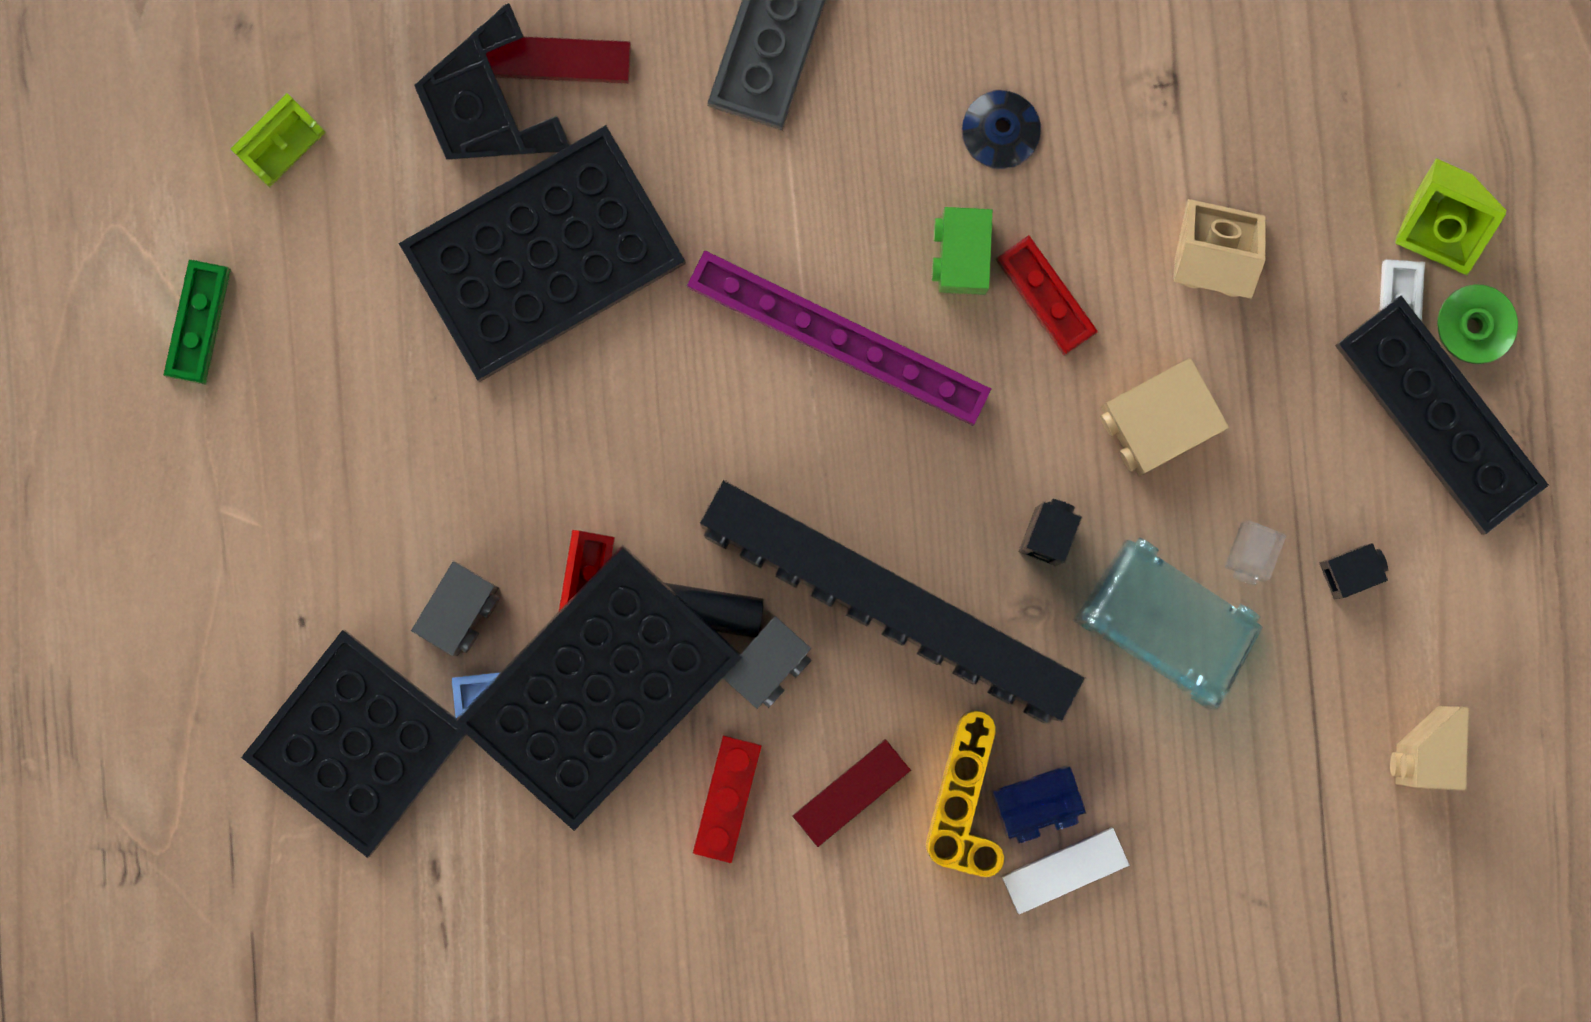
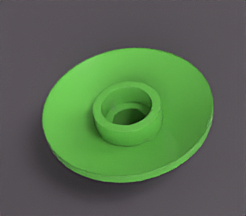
(1495, 318)

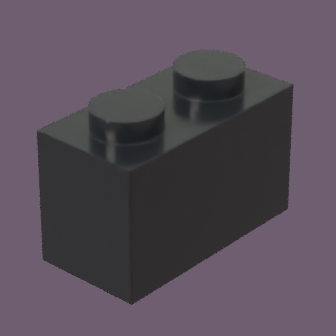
(1051, 532)

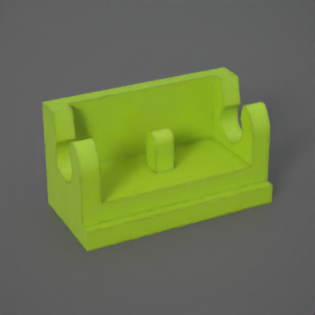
(278, 140)

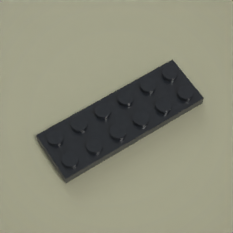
(1441, 415)

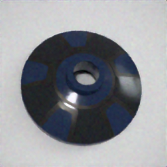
(998, 148)

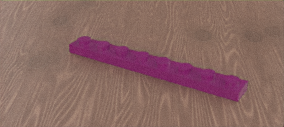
(838, 338)

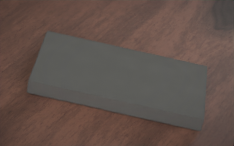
(765, 59)

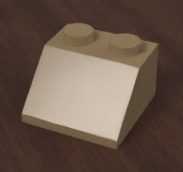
(1220, 249)
(1434, 751)

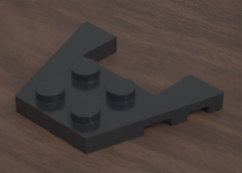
(470, 106)

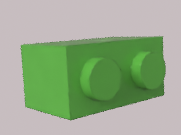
(964, 250)

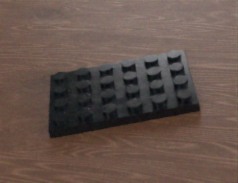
(542, 253)
(598, 688)

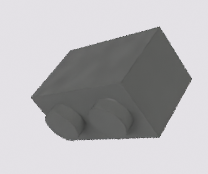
(456, 610)
(767, 663)

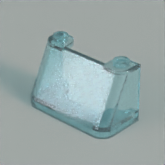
(1171, 623)

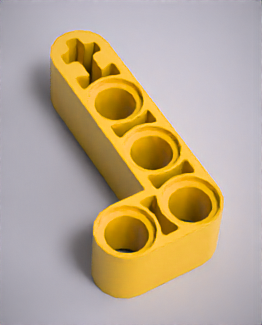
(969, 790)

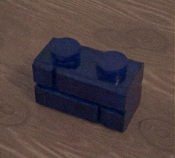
(1038, 804)

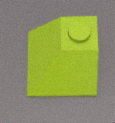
(1450, 218)

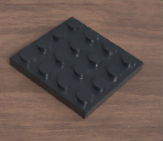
(355, 743)

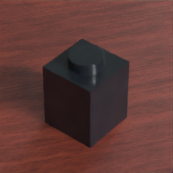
(1355, 571)

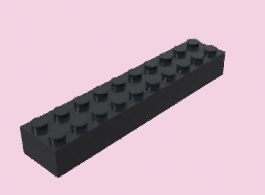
(891, 602)

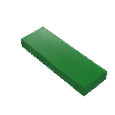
(197, 321)

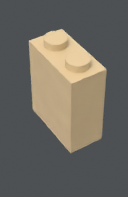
(1163, 417)

